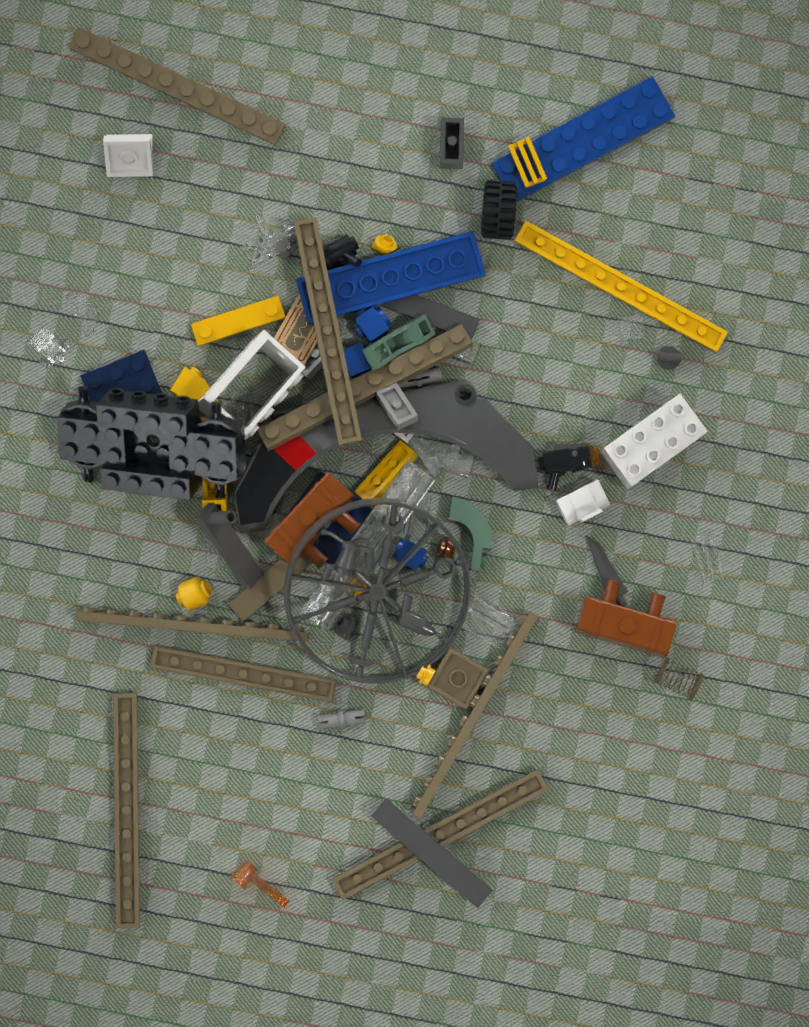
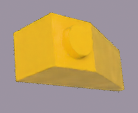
(190, 384)

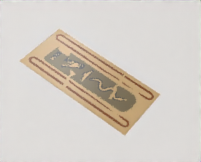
(296, 334)

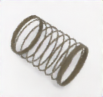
(696, 685)

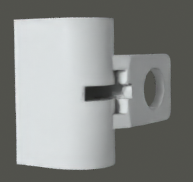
(583, 503)

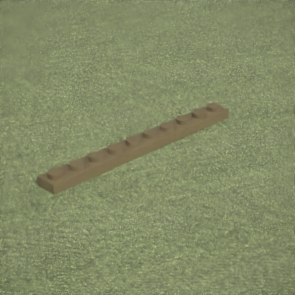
(176, 86)
(327, 331)
(365, 386)
(182, 623)
(468, 722)
(126, 810)
(442, 832)

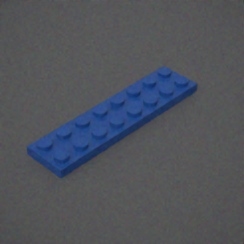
(590, 136)
(401, 274)

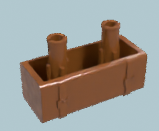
(319, 501)
(624, 625)

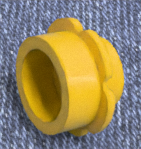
(425, 675)

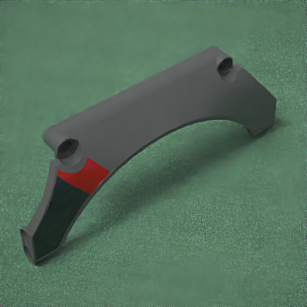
(441, 414)

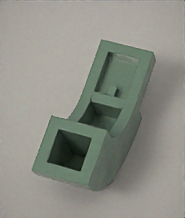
(398, 341)
(477, 525)

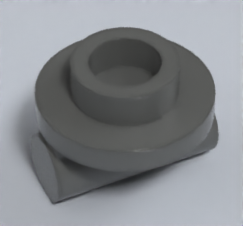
(669, 358)
(345, 625)

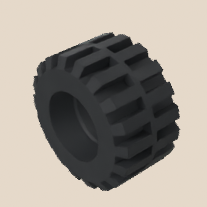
(499, 210)

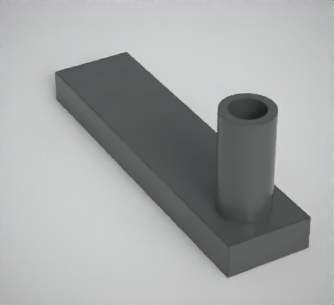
(218, 529)

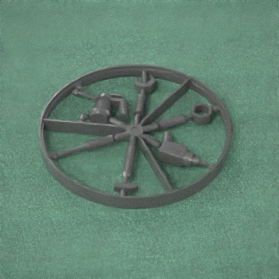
(346, 565)

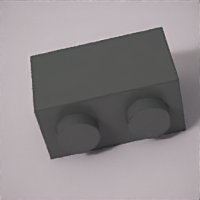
(451, 143)

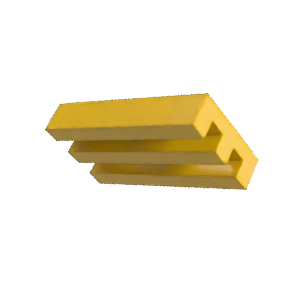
(519, 144)

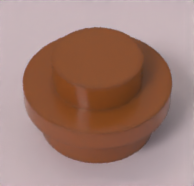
(445, 548)

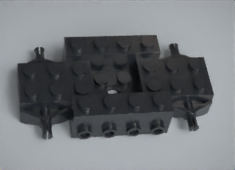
(119, 434)

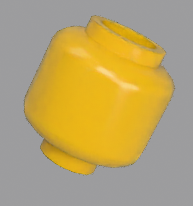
(194, 593)

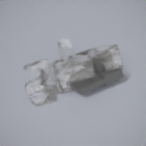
(273, 243)

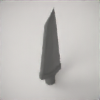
(606, 570)

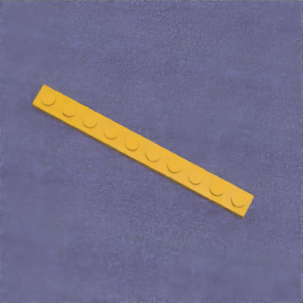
(621, 286)

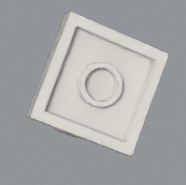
(128, 155)

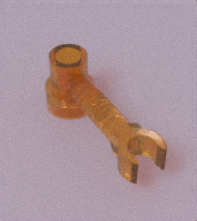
(247, 874)

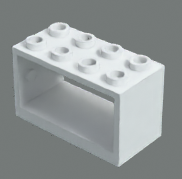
(279, 355)
(653, 441)

